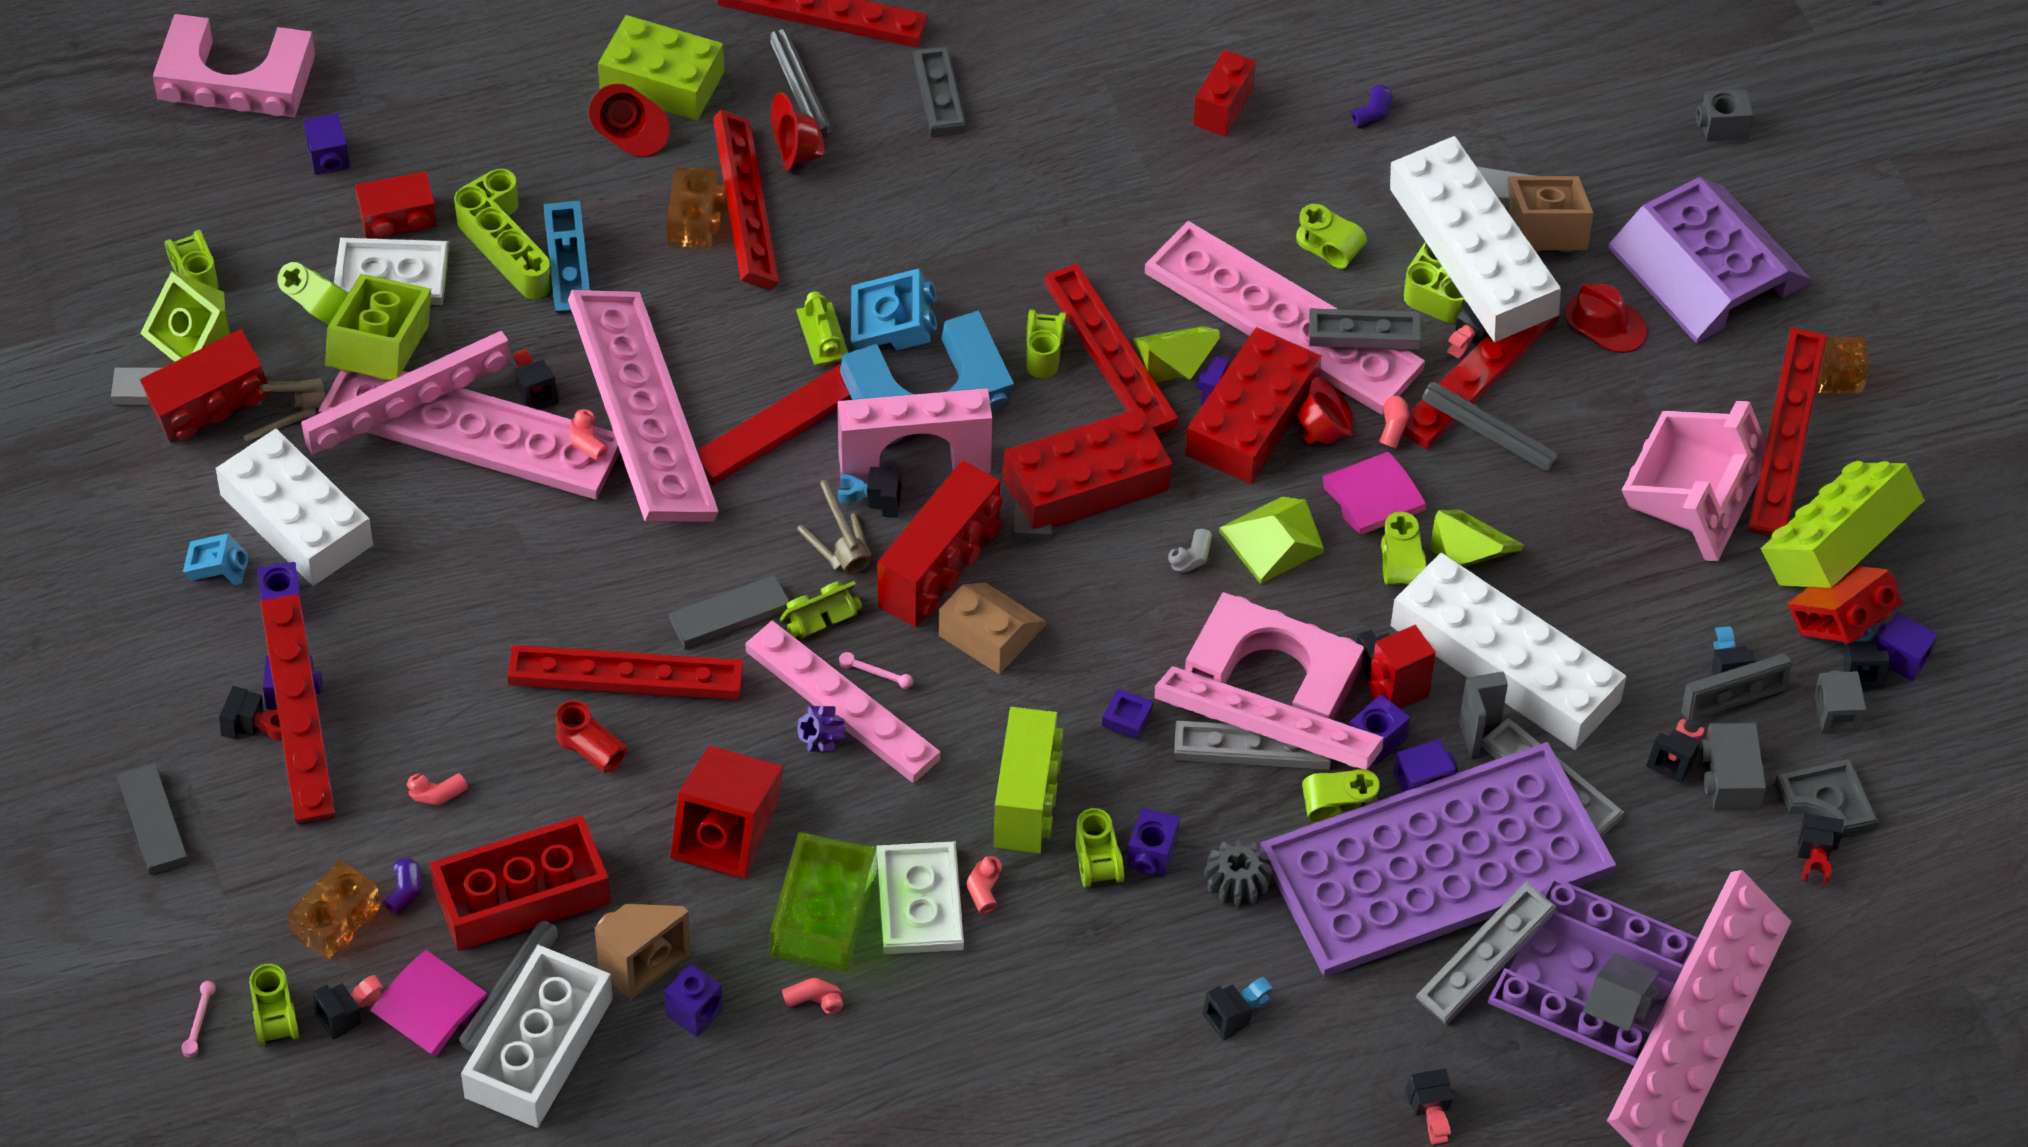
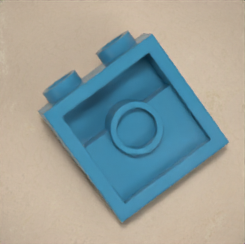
(893, 311)

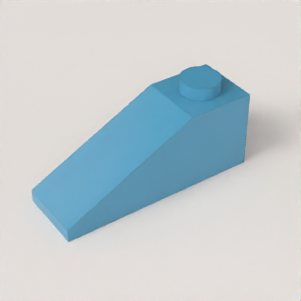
(566, 251)

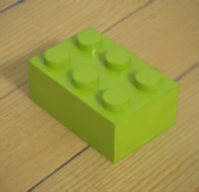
(664, 65)
(378, 327)
(1027, 780)

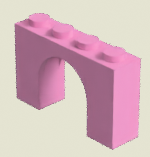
(268, 89)
(873, 423)
(1243, 627)

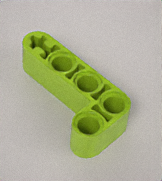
(484, 218)
(1431, 288)

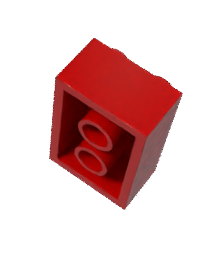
(205, 386)

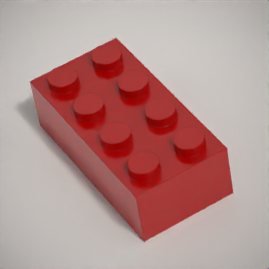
(1252, 405)
(1087, 469)
(939, 544)
(520, 882)

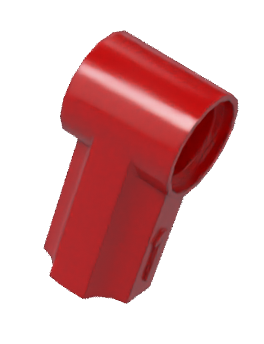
(588, 738)

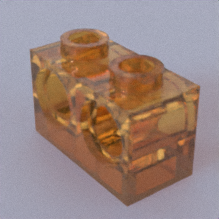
(693, 207)
(1844, 365)
(328, 905)

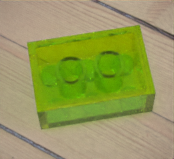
(823, 902)

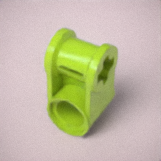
(1332, 238)
(192, 258)
(314, 293)
(1044, 343)
(1402, 549)
(1338, 793)
(1097, 855)
(273, 1010)

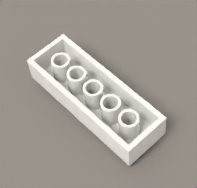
(1475, 239)
(1487, 633)

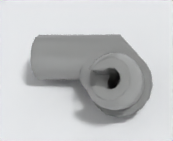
(1193, 557)

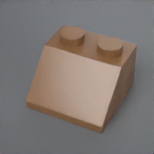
(1551, 211)
(987, 625)
(641, 944)

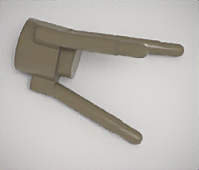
(304, 394)
(851, 552)

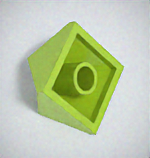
(186, 317)
(1175, 352)
(1274, 537)
(1469, 539)

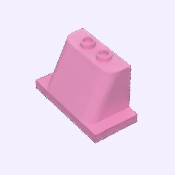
(1699, 472)

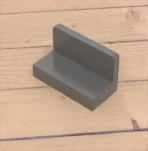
(1482, 708)

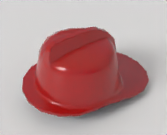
(629, 119)
(795, 133)
(1606, 319)
(1325, 414)

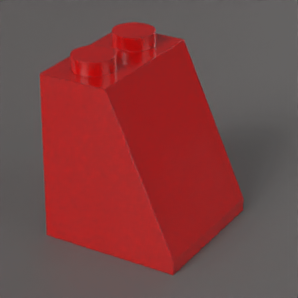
(725, 811)

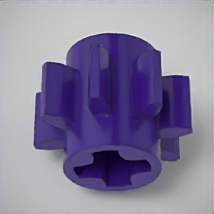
(821, 728)

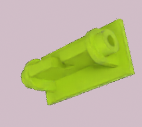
(821, 330)
(807, 613)

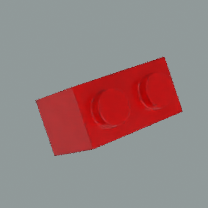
(1224, 93)
(396, 205)
(1402, 667)

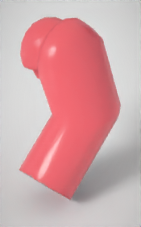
(1396, 418)
(583, 435)
(435, 794)
(981, 882)
(816, 990)

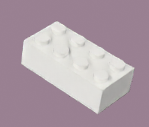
(294, 506)
(537, 1036)

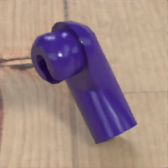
(1377, 108)
(409, 885)

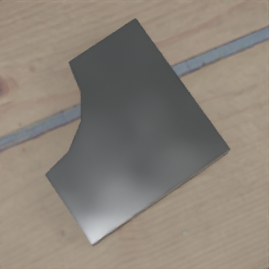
(1829, 792)

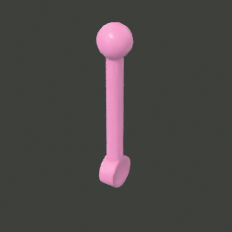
(847, 661)
(190, 1047)

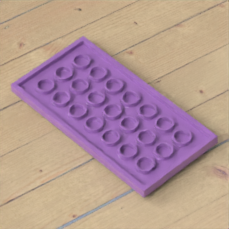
(1434, 858)

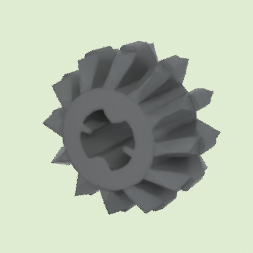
(1238, 872)

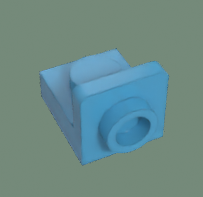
(216, 557)

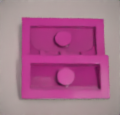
(1373, 492)
(429, 1002)

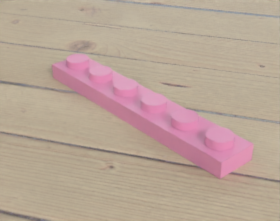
(406, 392)
(827, 687)
(1269, 718)

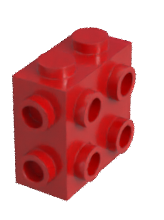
(1848, 607)

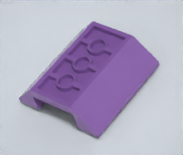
(1703, 256)
(1562, 959)

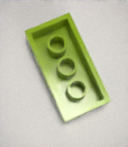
(1842, 524)

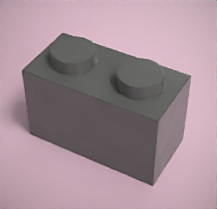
(1733, 766)
(1623, 992)

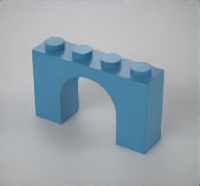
(969, 349)

